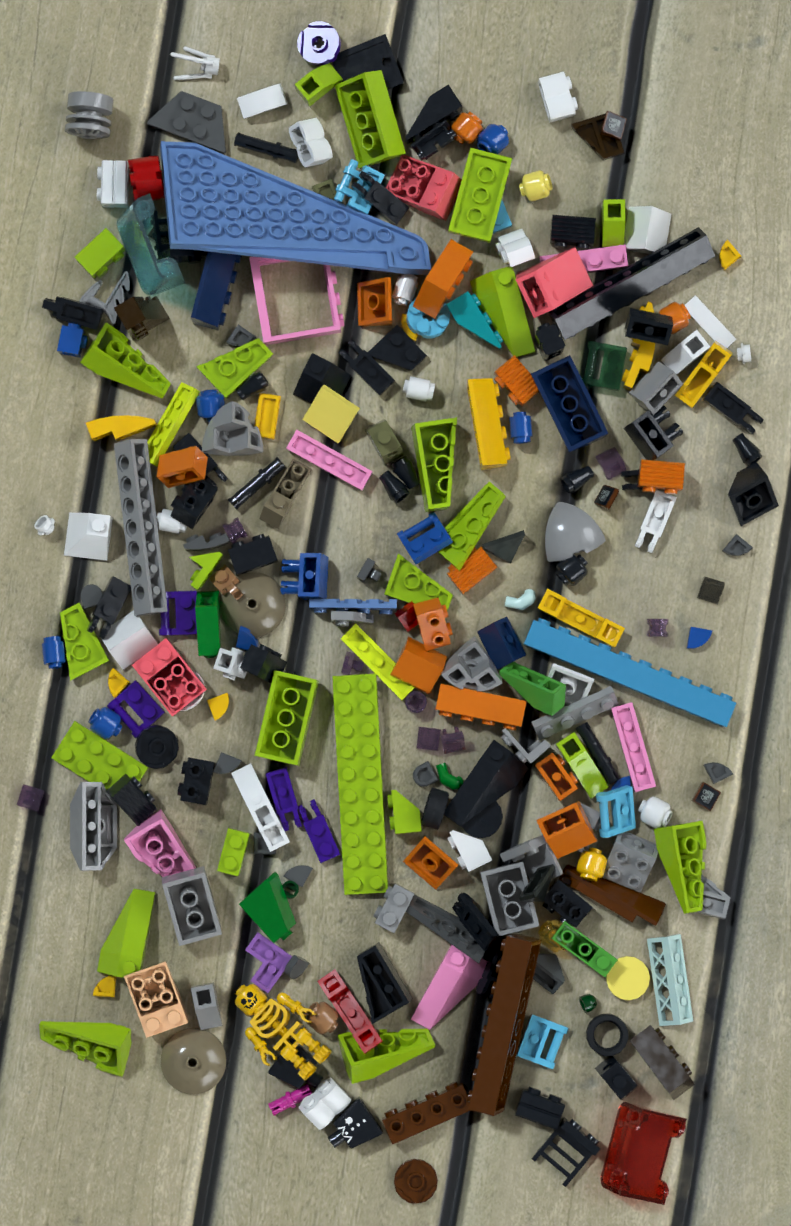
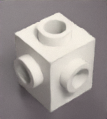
(230, 663)

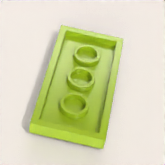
(480, 195)
(95, 757)

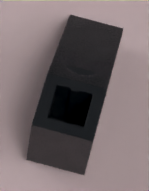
(439, 107)

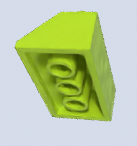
(370, 118)
(286, 718)

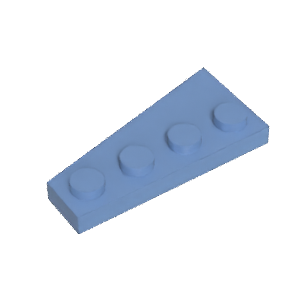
(322, 605)

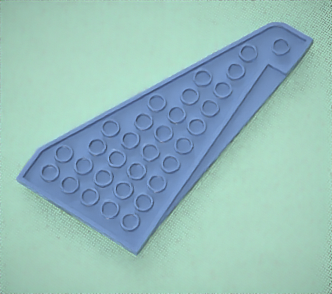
(248, 212)

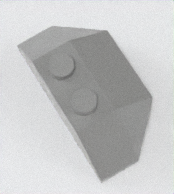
(92, 826)

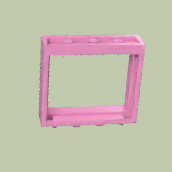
(334, 300)

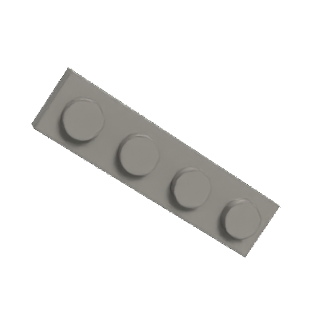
(575, 713)

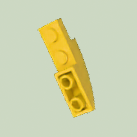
(641, 358)

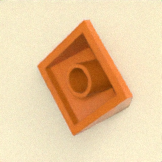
(374, 302)
(419, 666)
(430, 862)

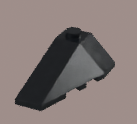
(490, 779)

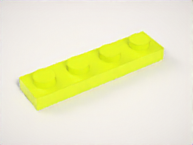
(171, 421)
(375, 659)

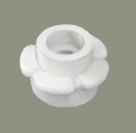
(744, 353)
(44, 525)

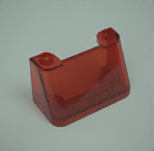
(640, 1152)

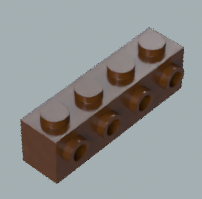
(426, 1113)

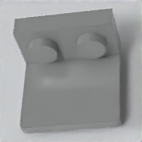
(535, 749)
(534, 854)
(630, 861)

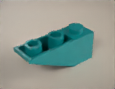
(469, 316)

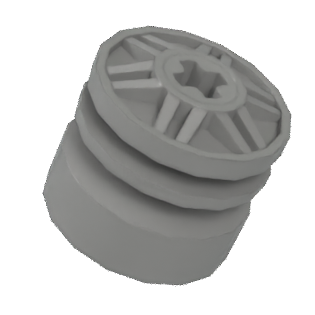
(88, 118)

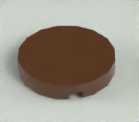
(415, 1181)

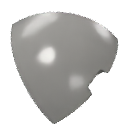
(232, 433)
(570, 532)
(471, 668)

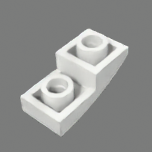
(262, 101)

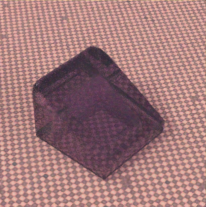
(611, 463)
(428, 738)

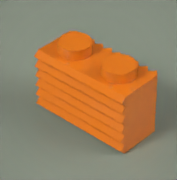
(517, 381)
(661, 475)
(473, 571)

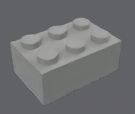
(502, 891)
(191, 905)

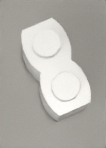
(557, 96)
(310, 142)
(514, 248)
(324, 1103)

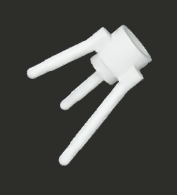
(208, 64)

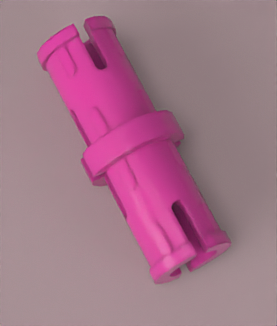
(289, 1099)

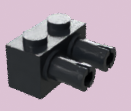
(649, 435)
(196, 781)
(566, 903)

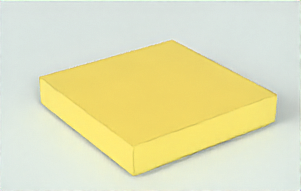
(331, 413)

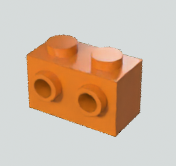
(182, 467)
(432, 623)
(556, 777)

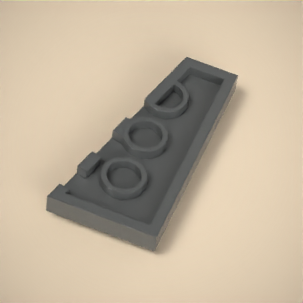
(446, 926)

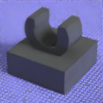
(368, 571)

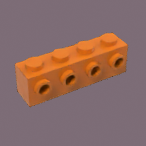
(480, 705)

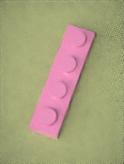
(601, 258)
(329, 460)
(633, 747)

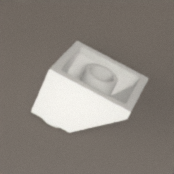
(88, 536)

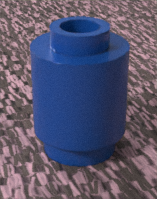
(520, 428)
(53, 652)

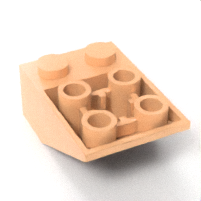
(156, 999)

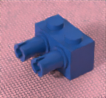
(312, 576)

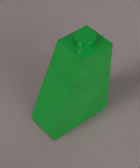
(208, 623)
(270, 909)

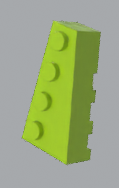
(435, 461)

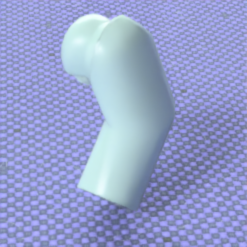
(522, 602)

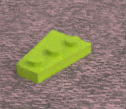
(235, 367)
(411, 584)
(82, 647)

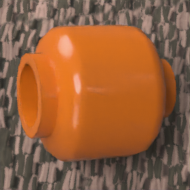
(467, 128)
(679, 314)

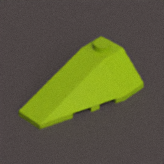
(127, 941)

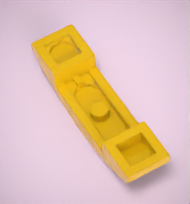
(580, 618)

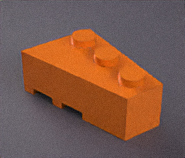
(442, 278)

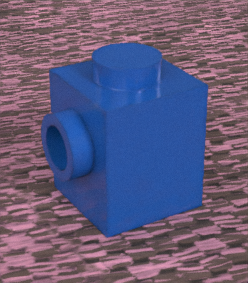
(72, 340)

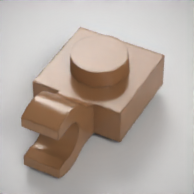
(226, 581)

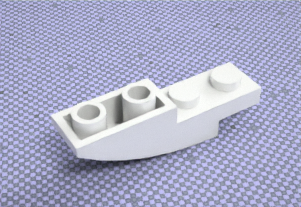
(260, 807)

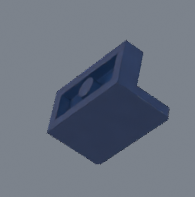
(501, 643)

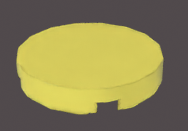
(628, 978)

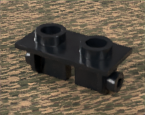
(440, 134)

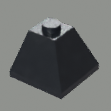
(319, 373)
(751, 494)

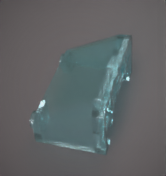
(152, 274)

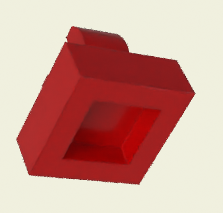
(407, 616)

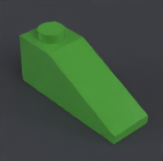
(537, 689)

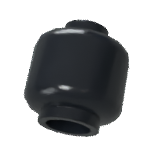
(572, 570)

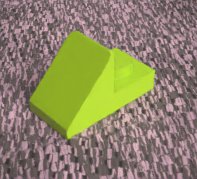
(208, 563)

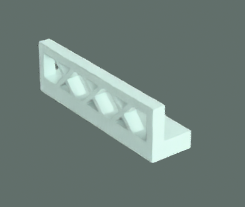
(674, 980)

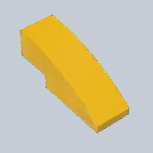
(703, 374)
(119, 426)

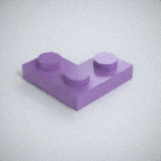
(273, 961)

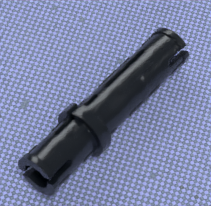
(265, 147)
(257, 483)
(594, 747)

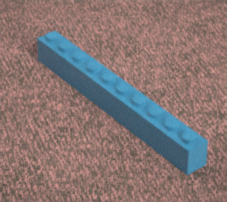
(629, 673)

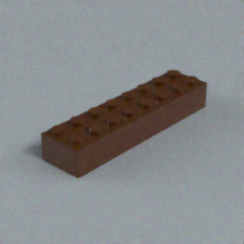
(504, 1024)

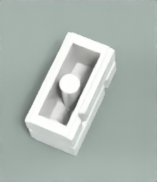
(114, 184)

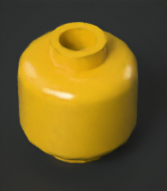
(591, 864)

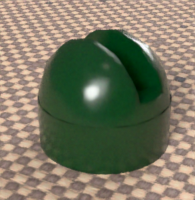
(291, 885)
(588, 1002)

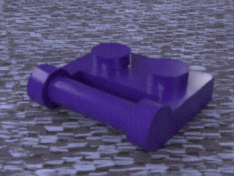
(185, 614)
(142, 705)

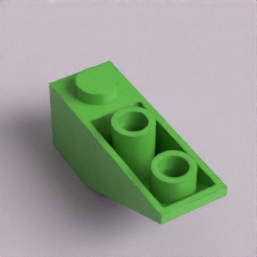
(584, 949)

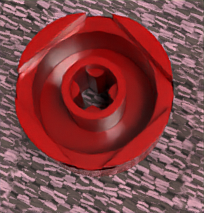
(146, 177)

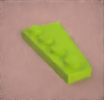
(470, 524)

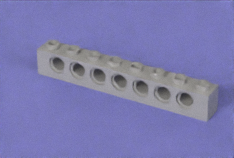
(140, 527)

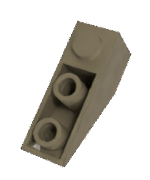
(285, 494)

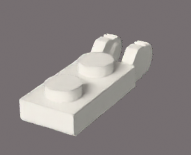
(656, 518)

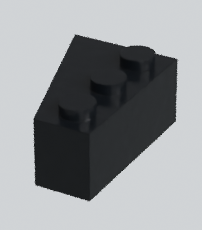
(382, 983)

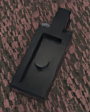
(74, 311)

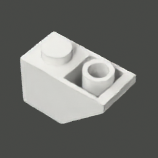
(686, 352)
(471, 850)

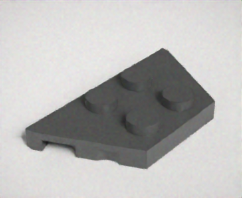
(192, 120)

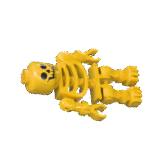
(252, 1001)

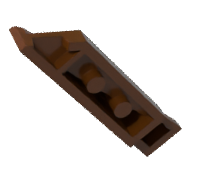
(615, 897)

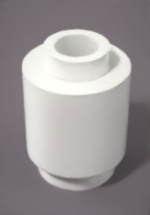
(405, 289)
(419, 389)
(169, 524)

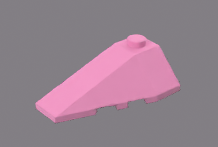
(159, 846)
(451, 983)

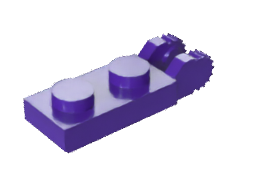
(283, 796)
(319, 834)

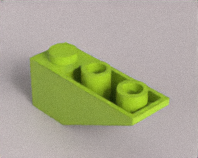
(581, 765)

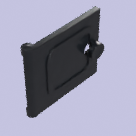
(368, 58)

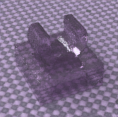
(350, 663)
(452, 742)
(30, 797)

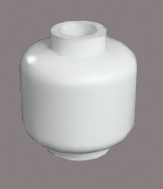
(655, 812)

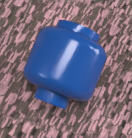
(493, 139)
(209, 403)
(105, 723)

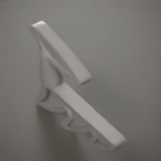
(117, 294)

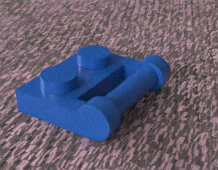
(427, 543)

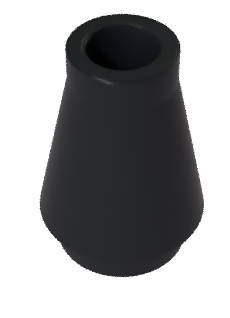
(253, 385)
(747, 450)
(405, 471)
(576, 479)
(394, 487)

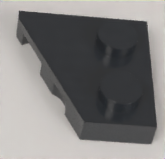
(398, 350)

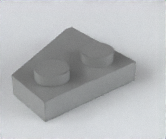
(343, 618)
(714, 900)

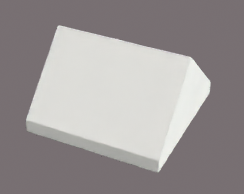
(646, 229)
(129, 640)
(576, 683)

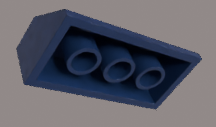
(214, 289)
(569, 404)

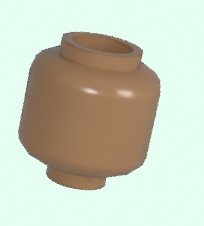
(325, 1018)

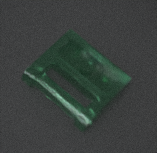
(611, 366)

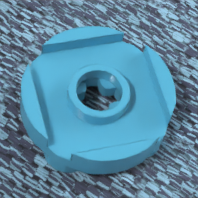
(426, 328)

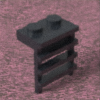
(164, 250)
(570, 1132)

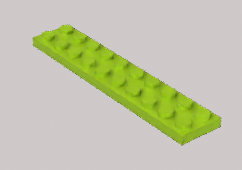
(360, 784)

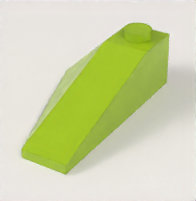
(503, 304)
(117, 360)
(682, 855)
(100, 1043)
(392, 1052)

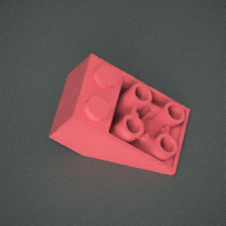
(425, 186)
(553, 281)
(169, 677)

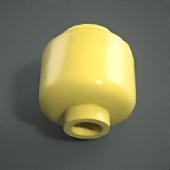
(536, 185)

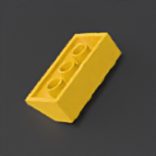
(487, 424)

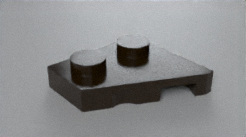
(602, 145)

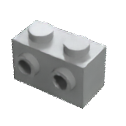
(656, 388)
(396, 904)

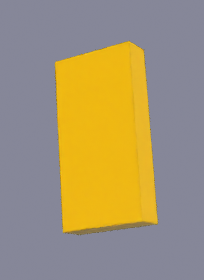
(267, 415)

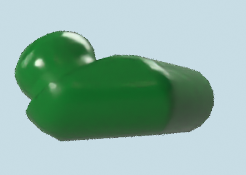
(447, 779)

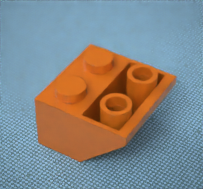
(567, 830)

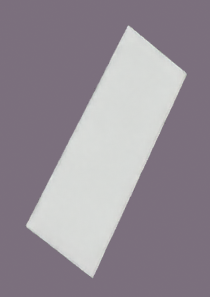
(709, 322)

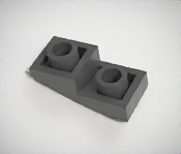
(199, 543)

